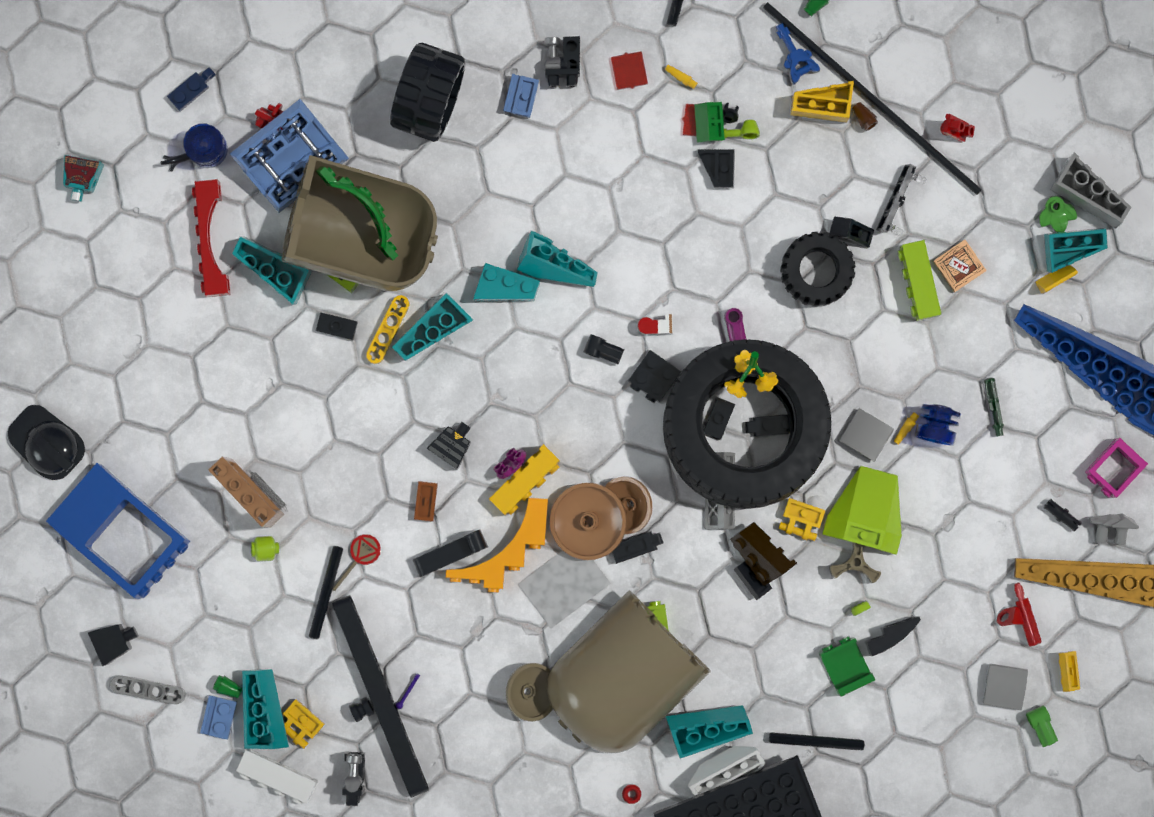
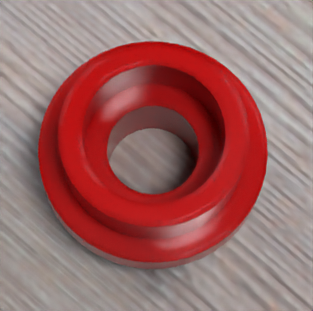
(631, 800)

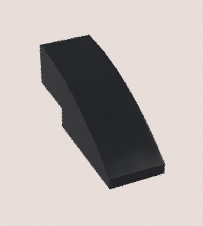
(891, 635)

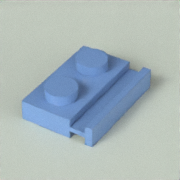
(521, 95)
(218, 717)

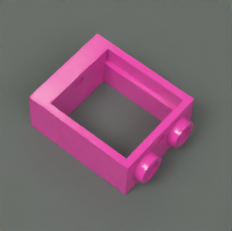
(1129, 454)

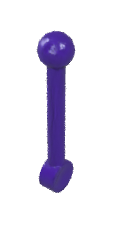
(399, 705)

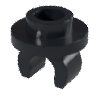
(730, 115)

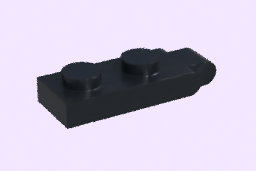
(768, 425)
(637, 546)

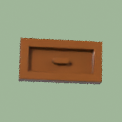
(425, 501)

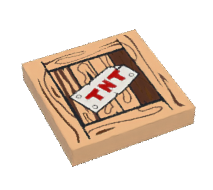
(959, 265)

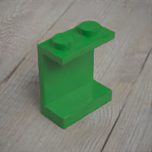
(846, 666)

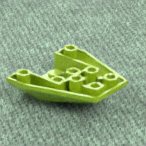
(868, 511)

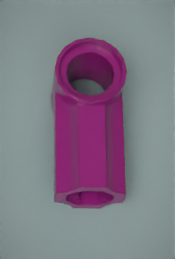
(735, 329)

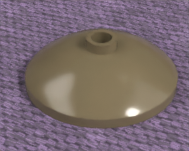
(535, 703)

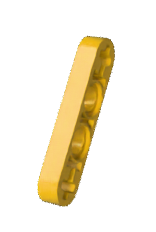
(390, 330)

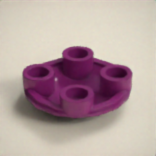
(510, 464)

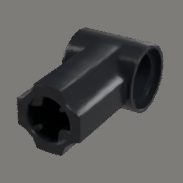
(600, 348)

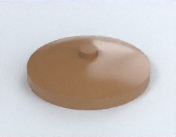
(588, 521)

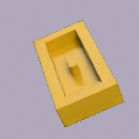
(1069, 671)

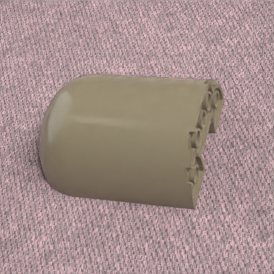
(338, 238)
(622, 678)

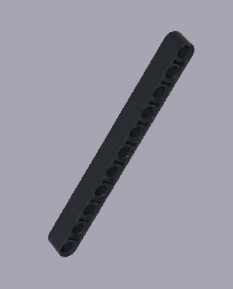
(380, 696)

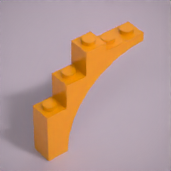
(513, 555)

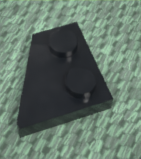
(719, 166)

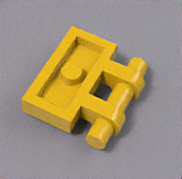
(802, 513)
(304, 720)

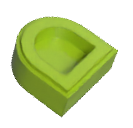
(861, 607)

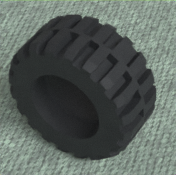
(817, 243)

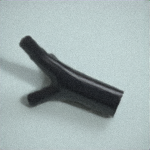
(174, 160)

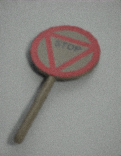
(364, 550)

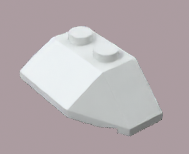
(726, 767)

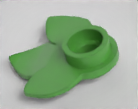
(1057, 217)

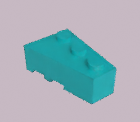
(505, 285)

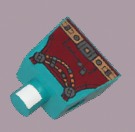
(81, 175)

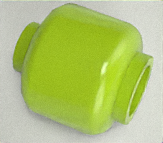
(264, 548)

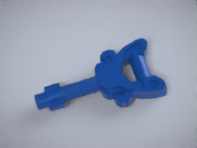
(796, 56)

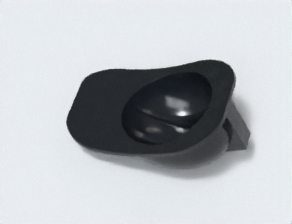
(46, 442)

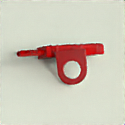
(1021, 616)

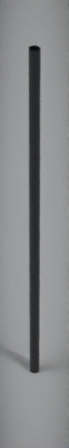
(873, 99)

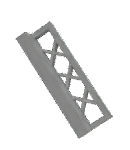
(725, 514)

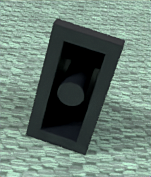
(851, 231)

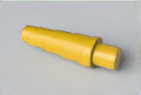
(682, 77)
(906, 428)

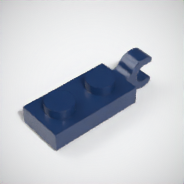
(191, 89)

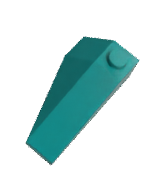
(548, 262)

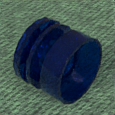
(205, 156)
(937, 424)

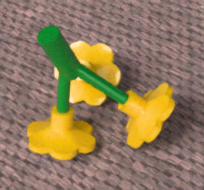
(746, 363)

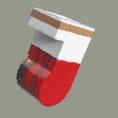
(652, 327)

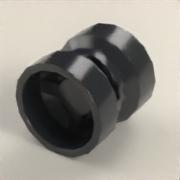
(361, 709)

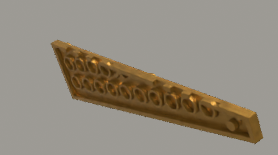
(1112, 580)

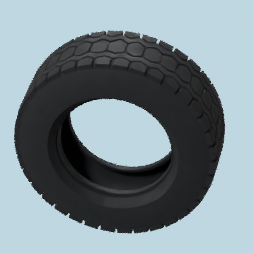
(733, 484)

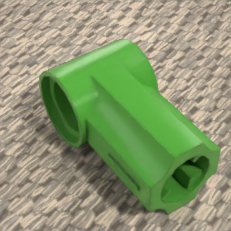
(1040, 721)

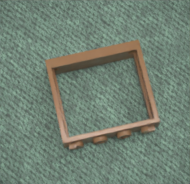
(246, 492)

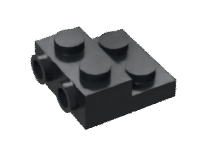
(653, 377)

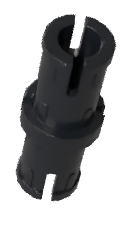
(1062, 515)

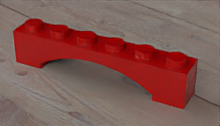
(207, 196)

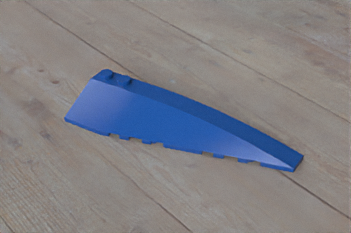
(1111, 371)

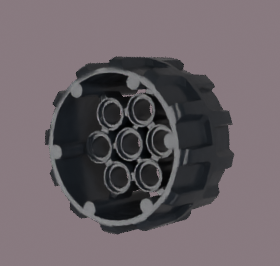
(427, 91)

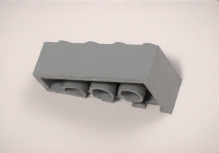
(1090, 192)

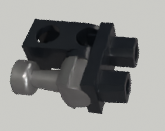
(563, 66)
(353, 783)

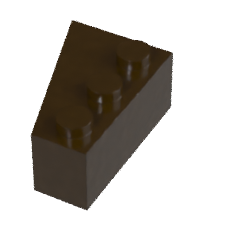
(760, 554)

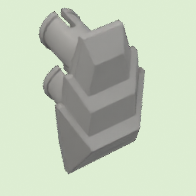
(1119, 521)

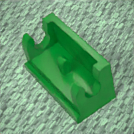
(709, 122)

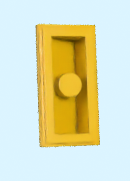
(1054, 279)

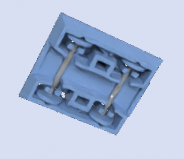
(285, 153)

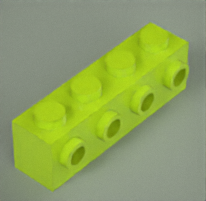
(920, 280)

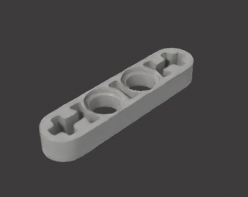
(148, 687)

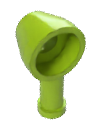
(748, 131)

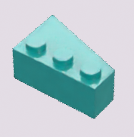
(1072, 246)

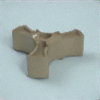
(857, 563)

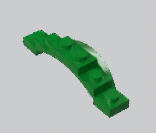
(373, 208)

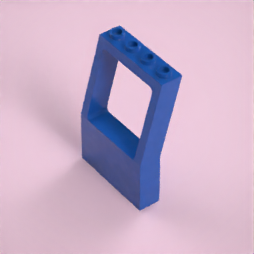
(93, 508)

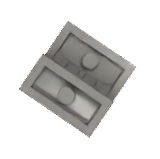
(866, 434)
(1005, 687)

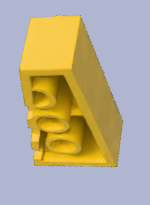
(524, 480)

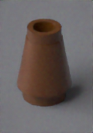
(864, 116)

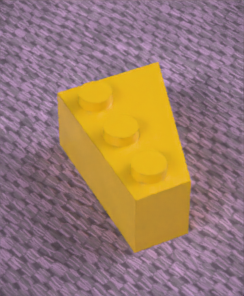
(824, 103)

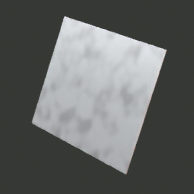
(563, 586)

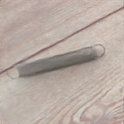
(268, 492)

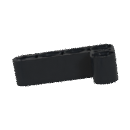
(450, 553)

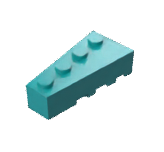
(262, 711)

